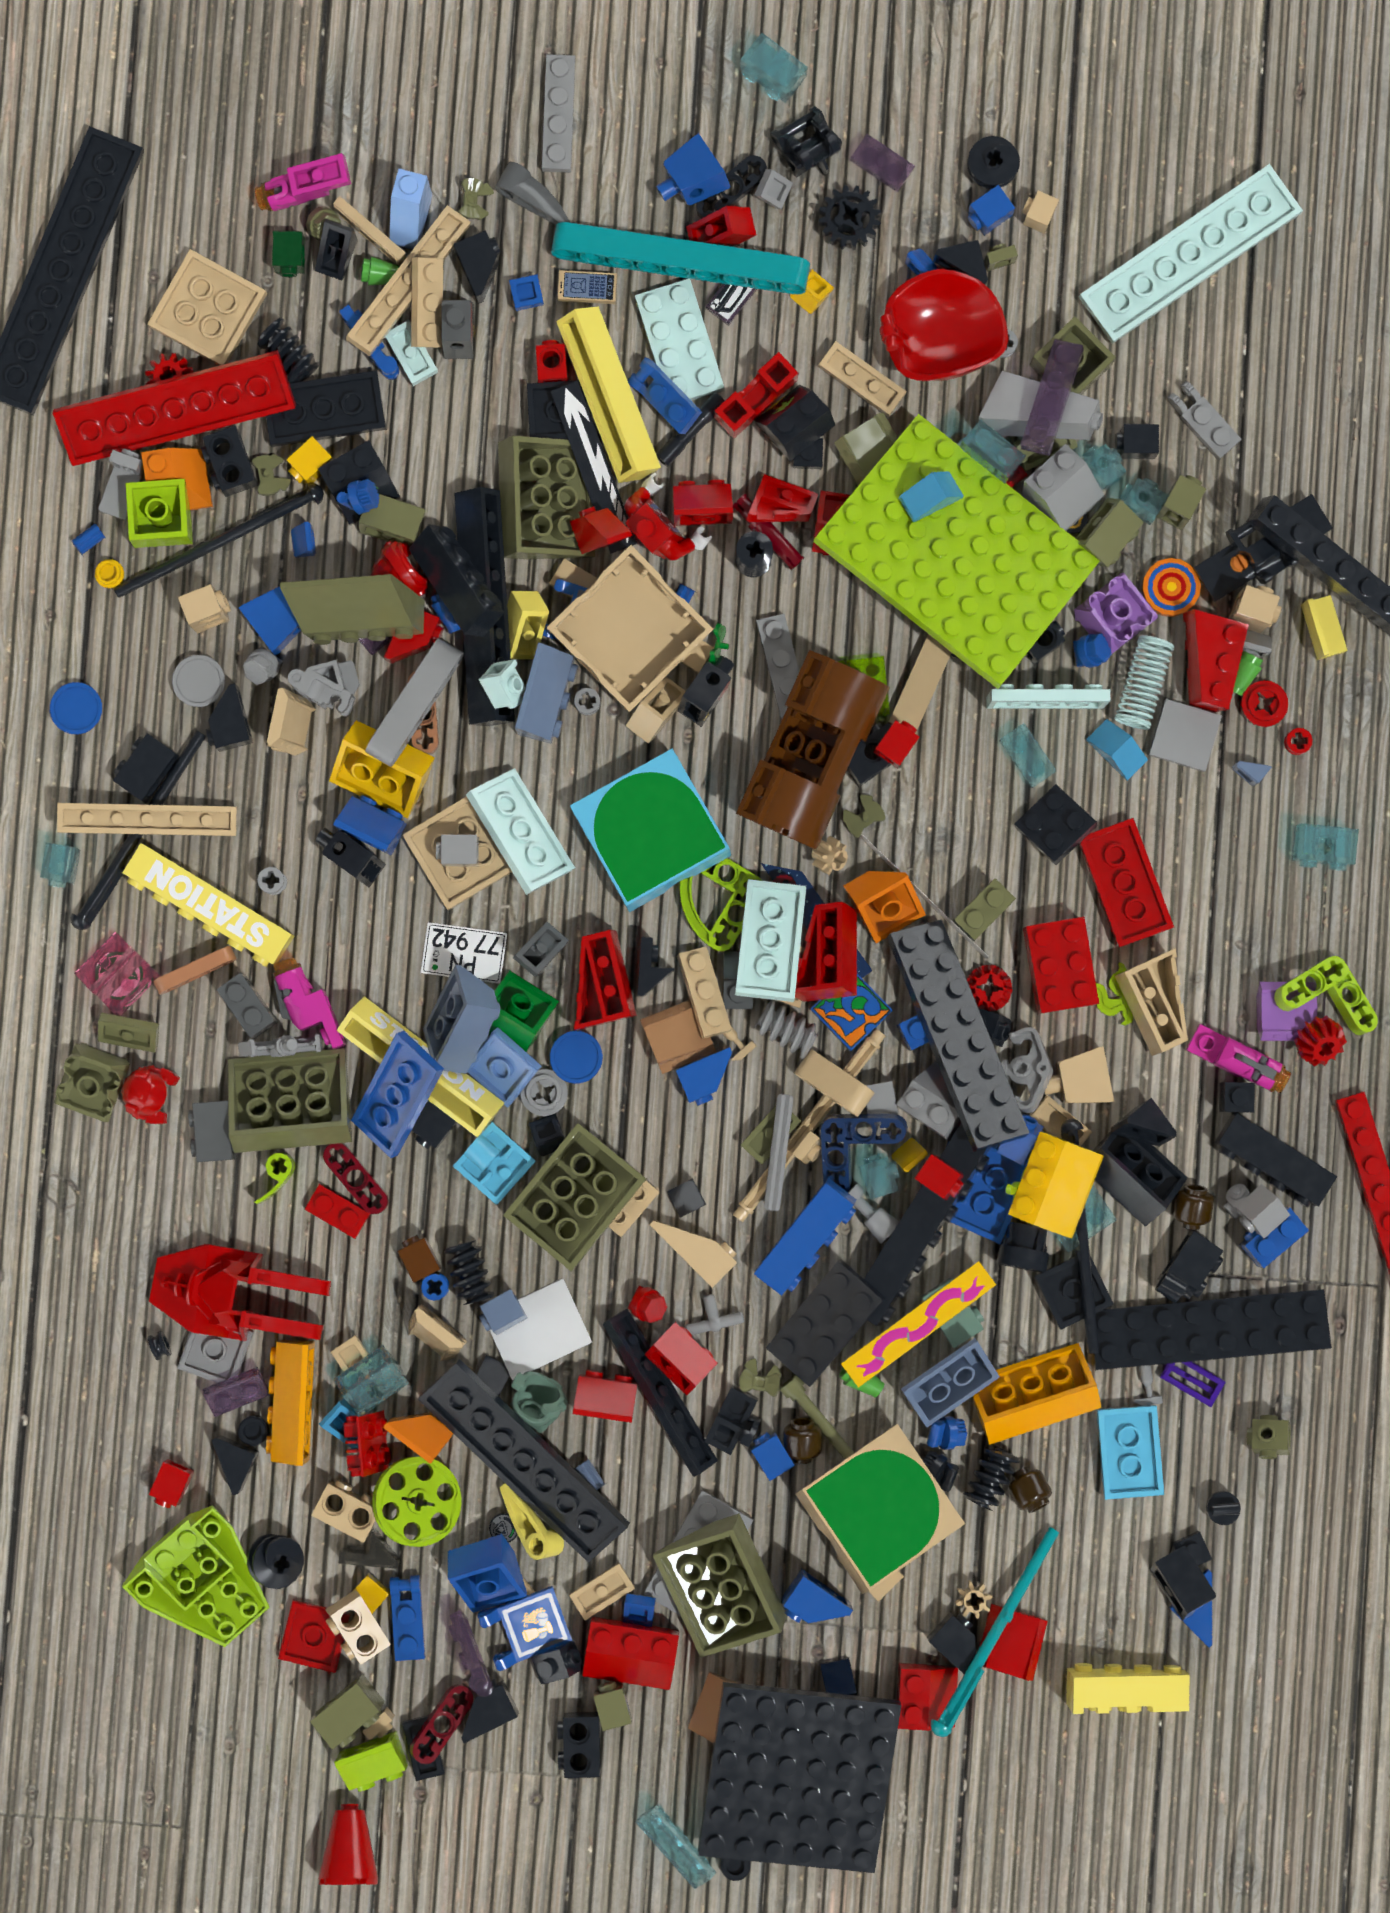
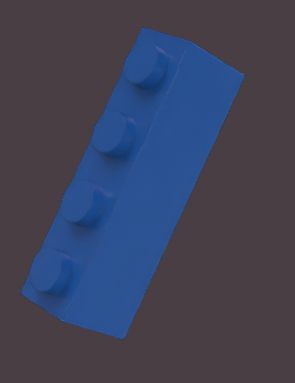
(805, 1236)

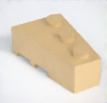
(1155, 1001)

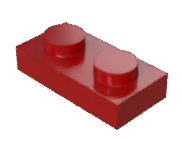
(337, 1211)

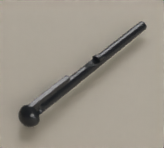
(312, 493)
(114, 871)
(1069, 1132)

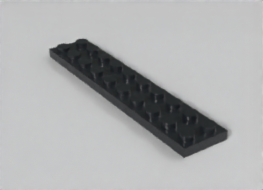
(64, 266)

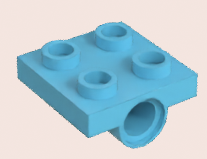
(494, 1163)

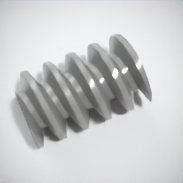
(787, 1029)

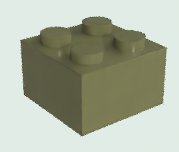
(1094, 360)
(347, 1712)

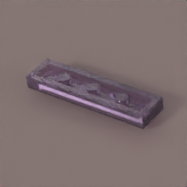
(1052, 397)

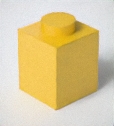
(307, 460)

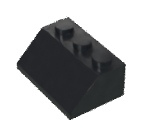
(1138, 1176)

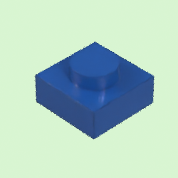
(526, 292)
(639, 1610)

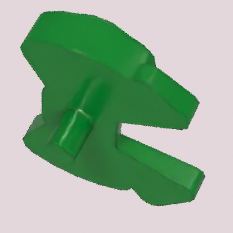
(720, 632)

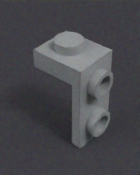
(126, 469)

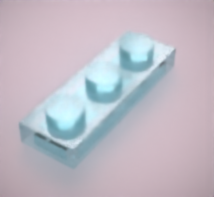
(675, 1847)

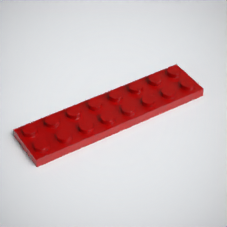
(174, 408)

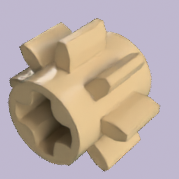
(830, 855)
(981, 1603)

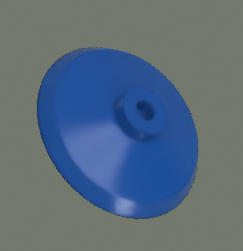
(75, 708)
(576, 1057)

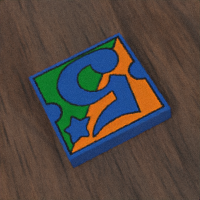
(852, 1016)

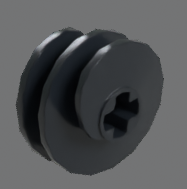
(981, 156)
(274, 1548)

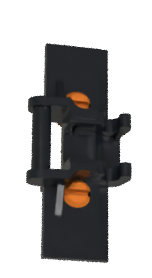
(1261, 560)

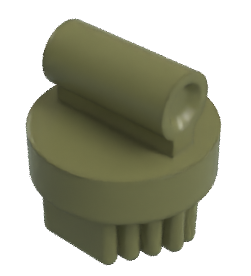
(316, 220)

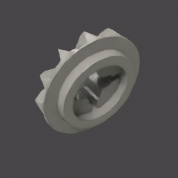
(541, 1106)

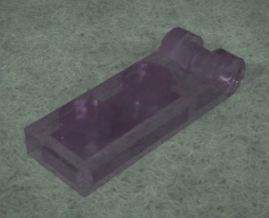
(471, 1655)

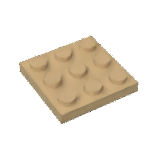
(207, 308)
(450, 882)

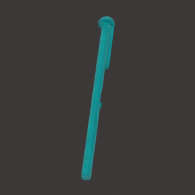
(974, 1672)

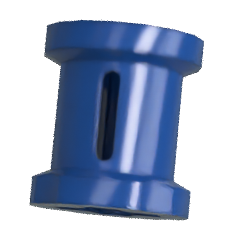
(426, 1285)

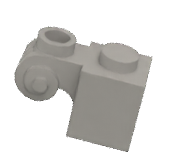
(1258, 1210)

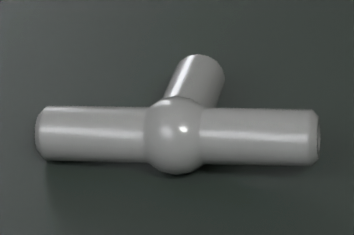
(714, 1322)

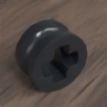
(159, 1345)

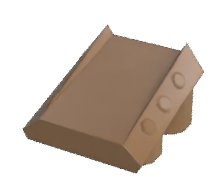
(676, 1037)

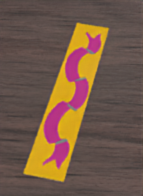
(918, 1324)

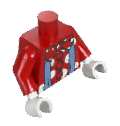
(655, 528)

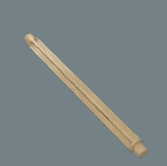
(810, 1123)

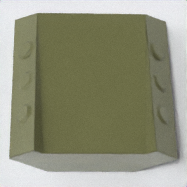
(866, 446)
(91, 1082)

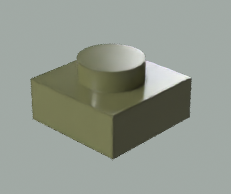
(1000, 256)

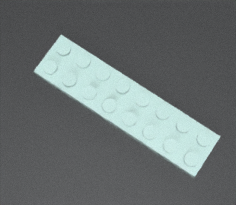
(1190, 253)

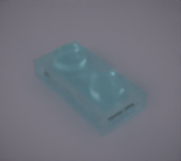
(1027, 755)

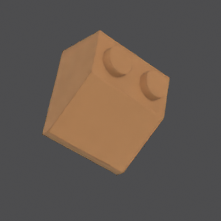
(706, 1710)

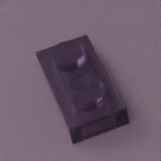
(882, 163)
(236, 1392)

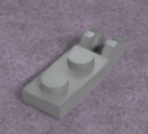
(1205, 422)

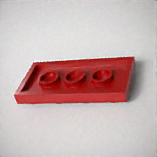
(1125, 883)

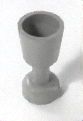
(878, 1221)

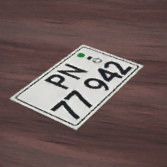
(474, 949)

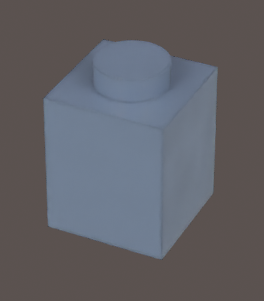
(502, 1312)

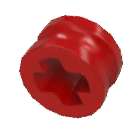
(1303, 734)

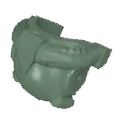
(537, 1399)

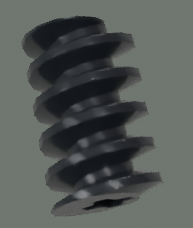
(294, 362)
(746, 545)
(469, 1272)
(991, 1477)

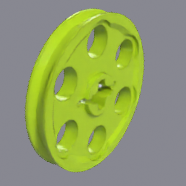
(406, 1510)

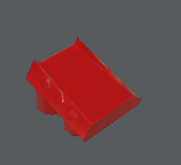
(1017, 1646)

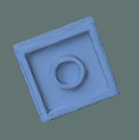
(503, 1067)

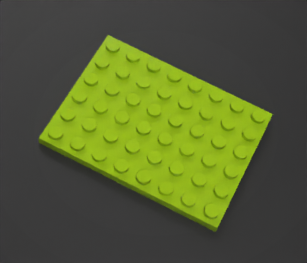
(970, 575)

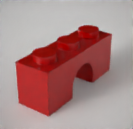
(747, 405)

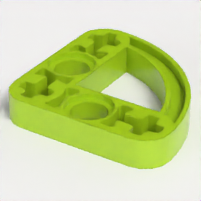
(734, 886)

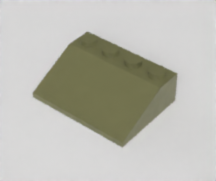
(539, 498)
(355, 608)
(289, 1101)
(574, 1197)
(721, 1586)

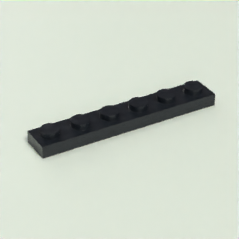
(660, 1393)

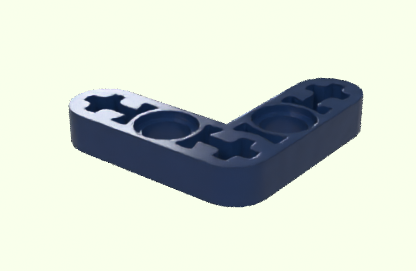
(850, 1136)

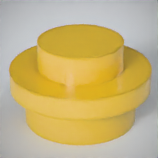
(109, 573)

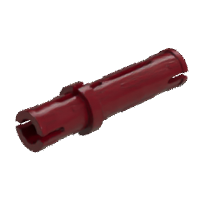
(780, 544)

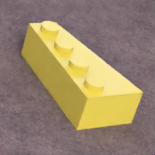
(1127, 1688)

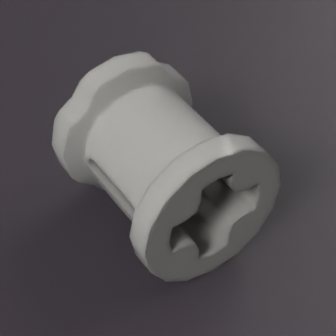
(267, 874)

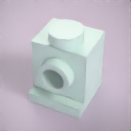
(503, 684)

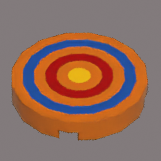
(1171, 587)

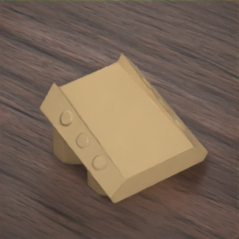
(289, 723)
(435, 1333)

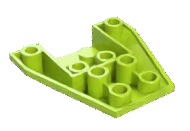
(199, 1579)

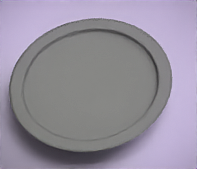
(198, 680)

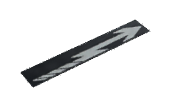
(590, 456)

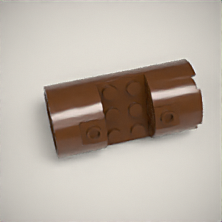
(810, 753)

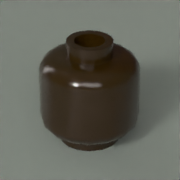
(1193, 1206)
(802, 1440)
(1029, 1490)

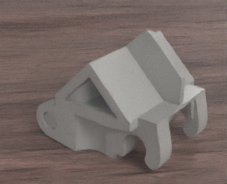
(327, 684)

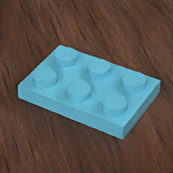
(1130, 1452)

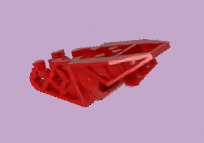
(200, 1286)

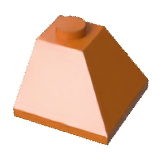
(180, 464)
(884, 902)
(420, 1433)

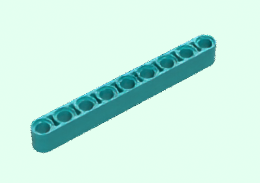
(680, 258)

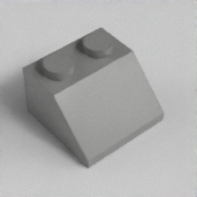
(1063, 488)
(931, 1103)

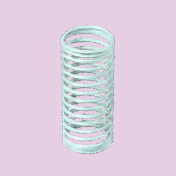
(1149, 644)

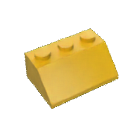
(364, 775)
(1055, 1184)

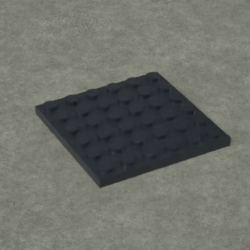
(799, 1777)

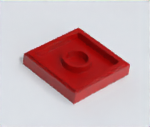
(310, 1639)

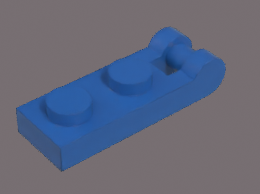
(386, 364)
(665, 396)
(407, 1619)

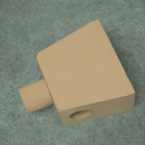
(1082, 1078)

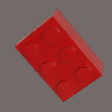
(1060, 965)

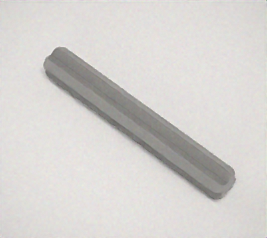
(778, 1152)

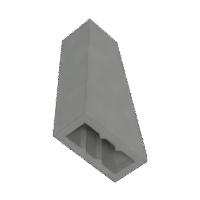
(1012, 401)

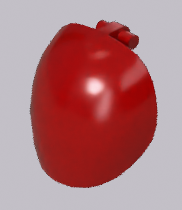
(943, 326)

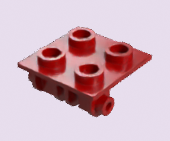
(372, 1443)

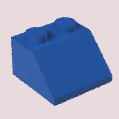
(371, 824)
(486, 1573)
(813, 1601)

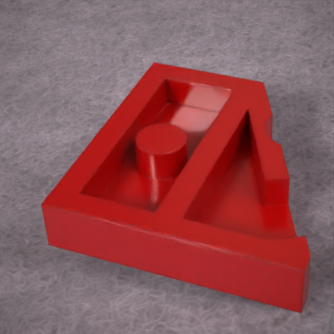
(781, 502)

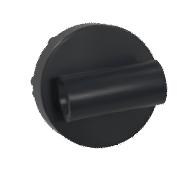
(941, 1469)
(1223, 1508)

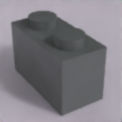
(247, 1005)
(211, 1132)

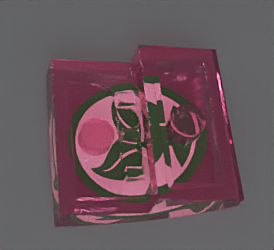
(117, 974)

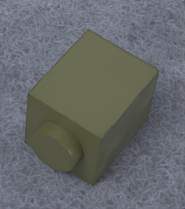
(612, 1706)

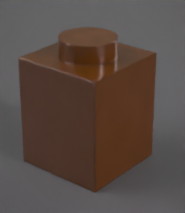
(419, 1258)

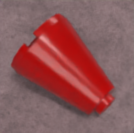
(348, 1850)

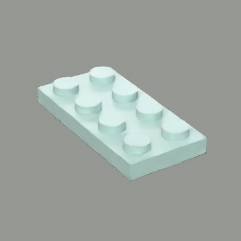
(680, 338)
(1039, 698)
(520, 831)
(770, 940)

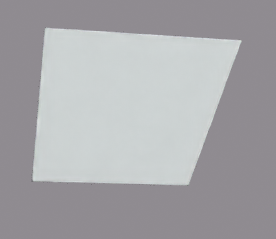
(547, 1334)

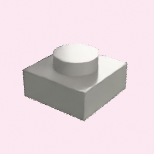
(773, 189)

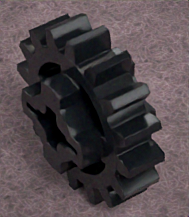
(855, 228)

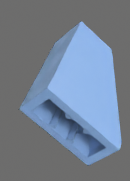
(409, 208)

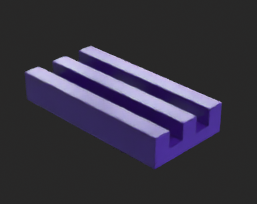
(1214, 1392)

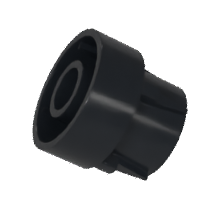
(1024, 1248)

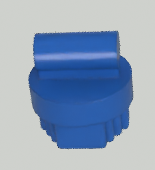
(360, 496)
(1091, 650)
(947, 1433)

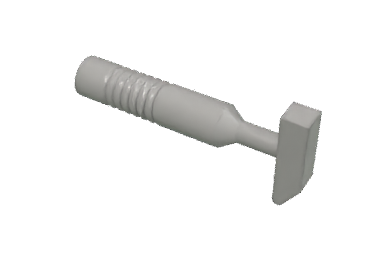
(1147, 1379)

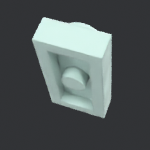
(414, 360)

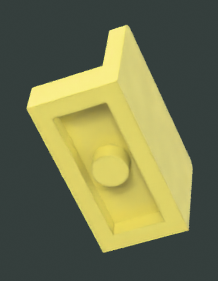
(1323, 627)

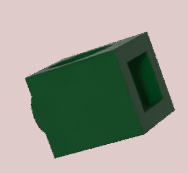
(288, 253)

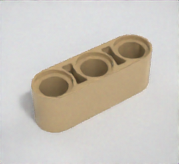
(834, 1083)

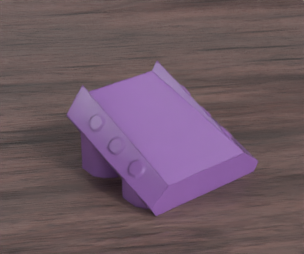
(1116, 612)
(1277, 1024)

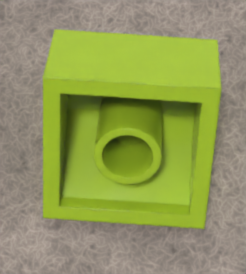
(158, 513)
(371, 1762)

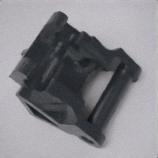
(814, 150)

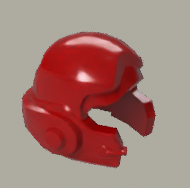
(395, 562)

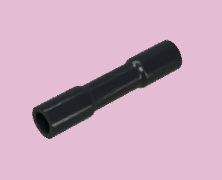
(677, 443)

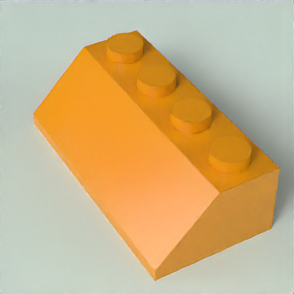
(1037, 1394)
(291, 1402)

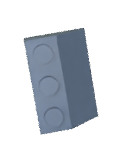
(546, 694)
(460, 1020)
(950, 1382)

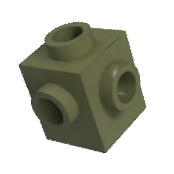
(1276, 1445)

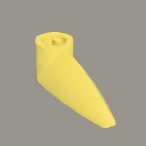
(533, 1534)

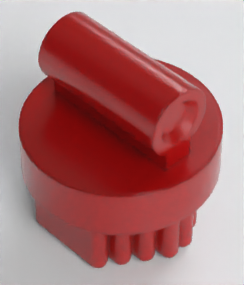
(647, 1304)

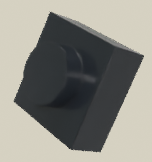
(811, 457)
(1196, 1546)

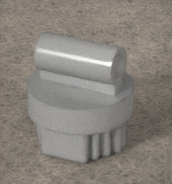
(261, 666)

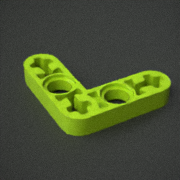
(1334, 985)

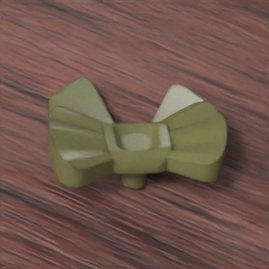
(472, 189)
(269, 484)
(872, 813)
(750, 1380)

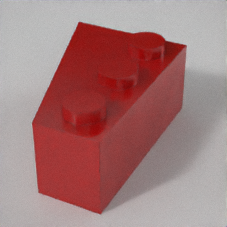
(1213, 658)
(830, 954)
(603, 982)

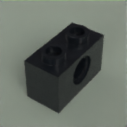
(861, 767)

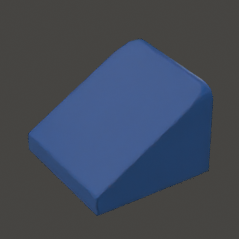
(919, 262)
(303, 540)

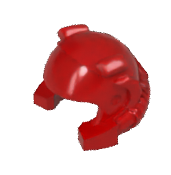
(146, 1093)

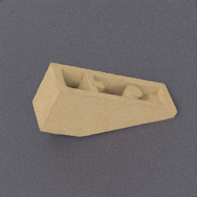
(701, 1253)

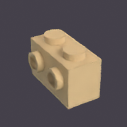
(1256, 607)

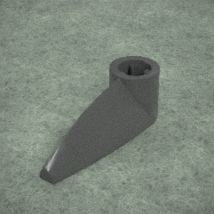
(529, 193)

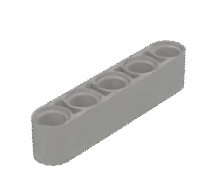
(414, 702)

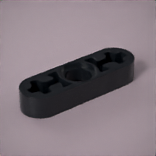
(752, 181)

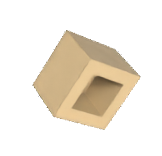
(1039, 211)

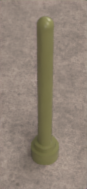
(794, 1389)

